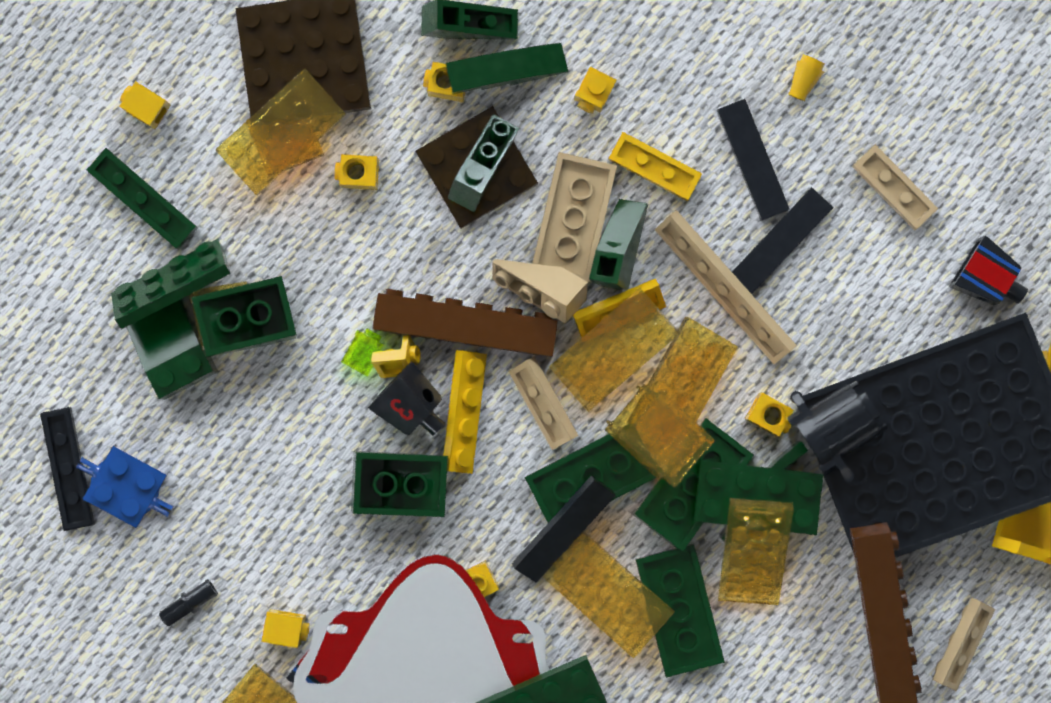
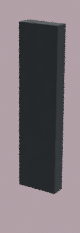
(752, 159)
(782, 240)
(64, 457)
(563, 529)

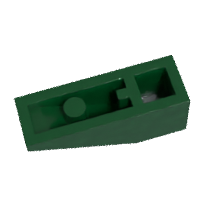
(468, 21)

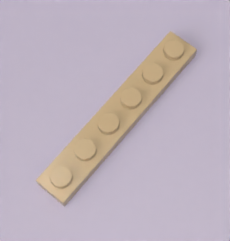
(725, 287)

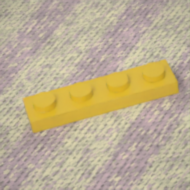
(464, 410)

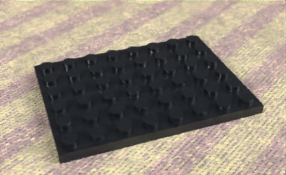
(960, 438)

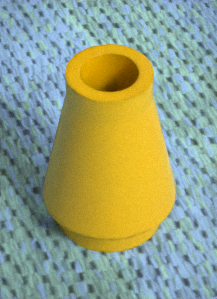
(805, 77)

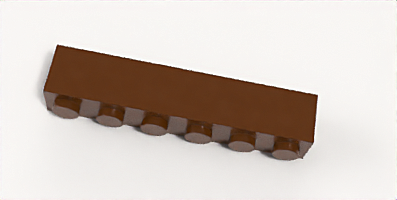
(465, 324)
(884, 613)

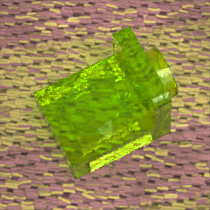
(360, 351)

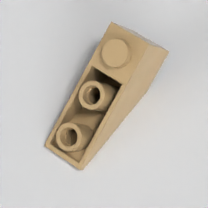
(547, 287)

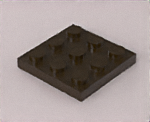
(448, 153)

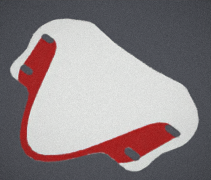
(420, 644)

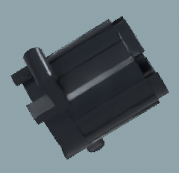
(837, 426)

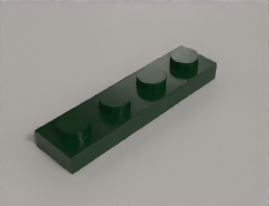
(142, 198)

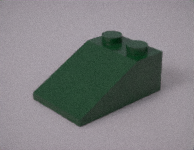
(244, 317)
(170, 350)
(399, 484)

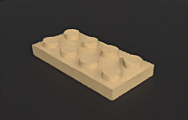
(574, 214)

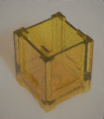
(659, 434)

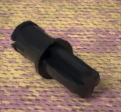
(188, 603)

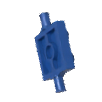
(124, 487)

